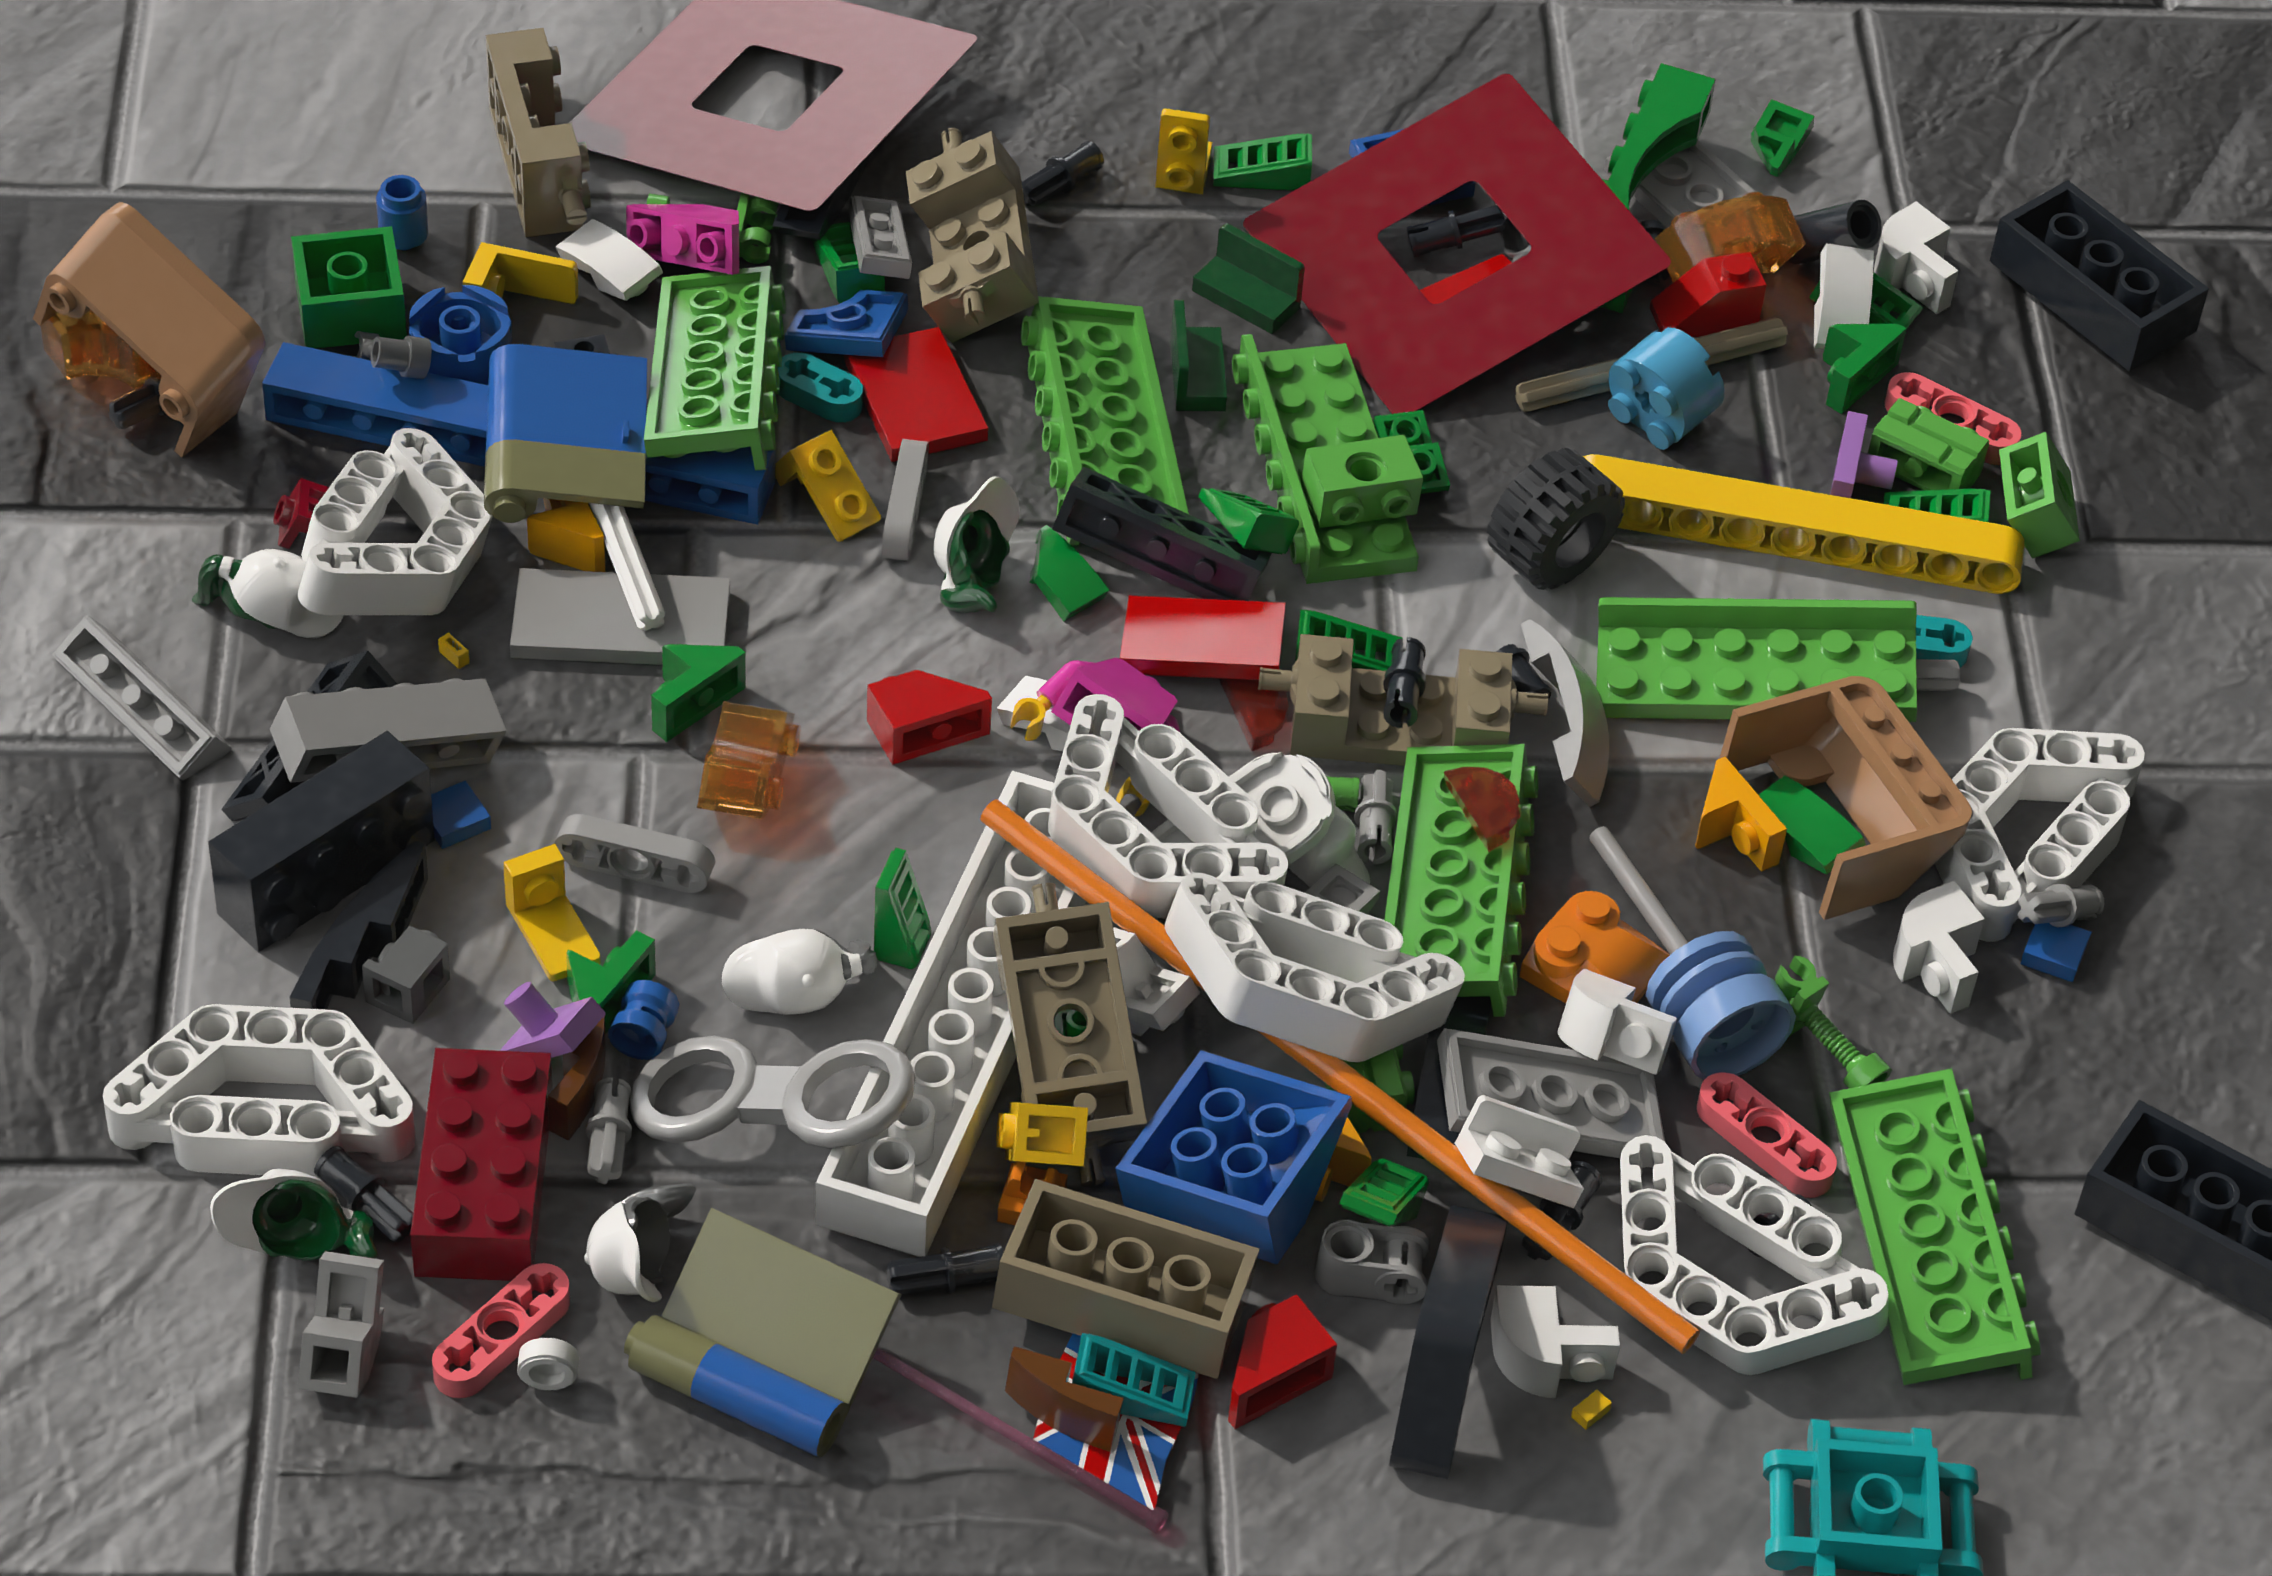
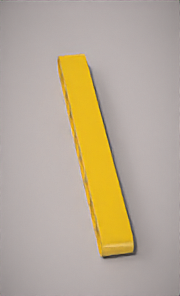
(1816, 526)

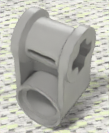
(1369, 1259)

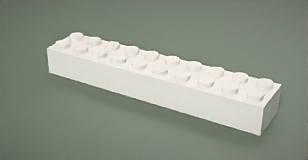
(959, 1047)

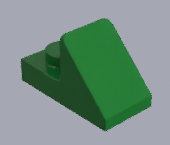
(1859, 359)
(695, 685)
(609, 982)

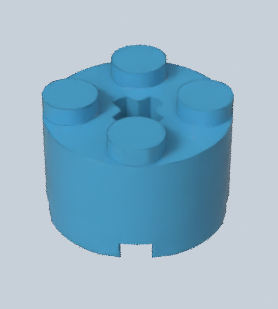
(1664, 386)

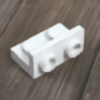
(1521, 1150)

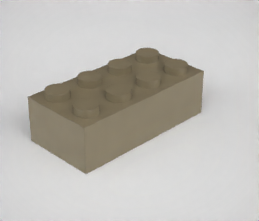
(1125, 1277)

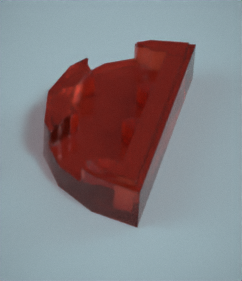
(1258, 711)
(1487, 802)

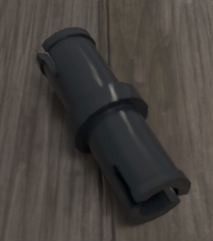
(1404, 682)

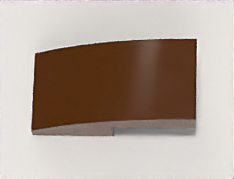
(575, 1092)
(1043, 1390)

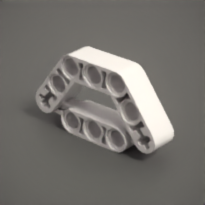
(393, 578)
(2017, 764)
(1176, 782)
(1309, 968)
(170, 1085)
(1828, 1277)

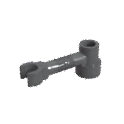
(407, 356)

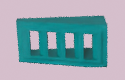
(1116, 1360)

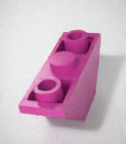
(687, 234)

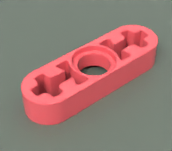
(1943, 400)
(1772, 1157)
(494, 1354)

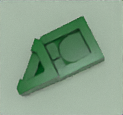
(1780, 135)
(1064, 575)

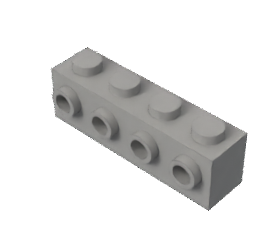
(436, 721)

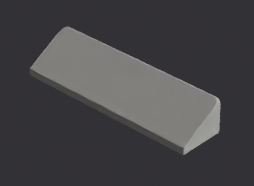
(140, 699)

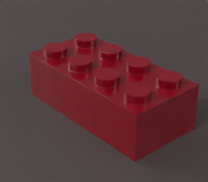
(482, 1164)

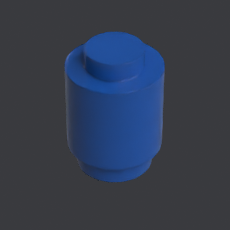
(404, 207)

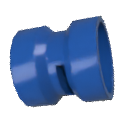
(642, 1023)

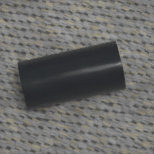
(1847, 224)

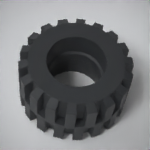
(1555, 518)

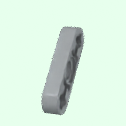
(905, 499)
(600, 847)

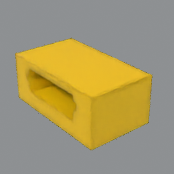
(453, 650)
(1591, 1409)

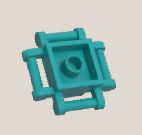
(1871, 1504)

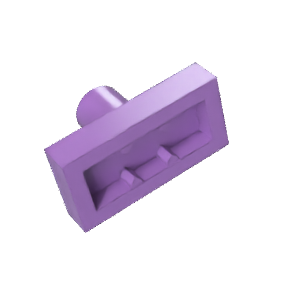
(1857, 466)
(547, 1028)

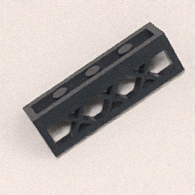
(1158, 539)
(268, 777)

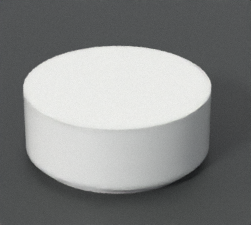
(548, 1363)

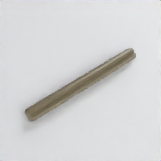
(1595, 378)

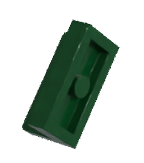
(1251, 280)
(1197, 365)

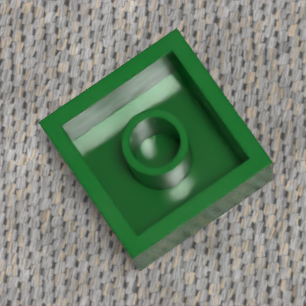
(348, 286)

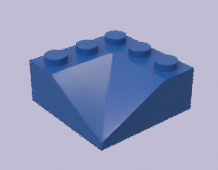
(1235, 1153)

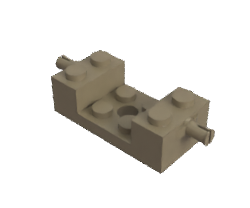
(538, 155)
(977, 235)
(1343, 706)
(1058, 964)

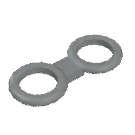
(772, 1092)

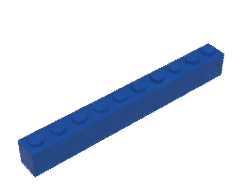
(371, 403)

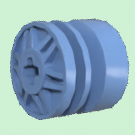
(1723, 1004)

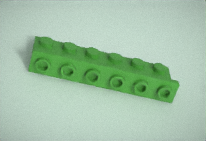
(716, 364)
(1100, 397)
(1309, 402)
(1729, 653)
(1445, 884)
(1933, 1227)

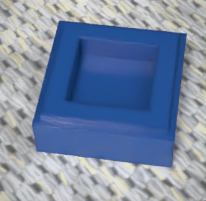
(458, 815)
(2056, 950)

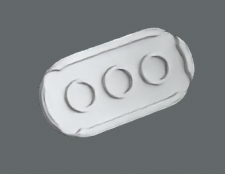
(1292, 803)

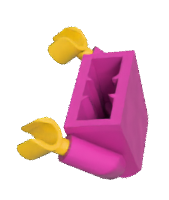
(1138, 694)

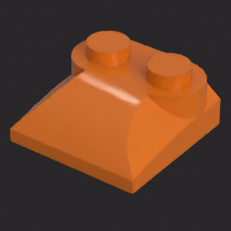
(1593, 938)

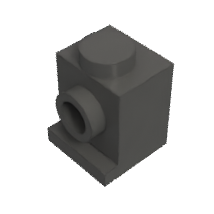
(407, 974)

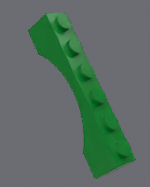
(1668, 121)

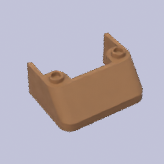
(165, 313)
(1877, 770)

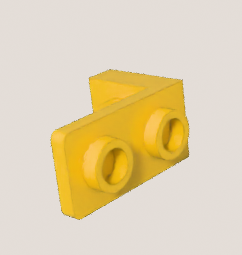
(1183, 151)
(523, 273)
(831, 484)
(543, 912)
(1043, 1133)

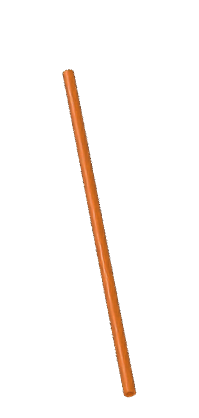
(1364, 1095)

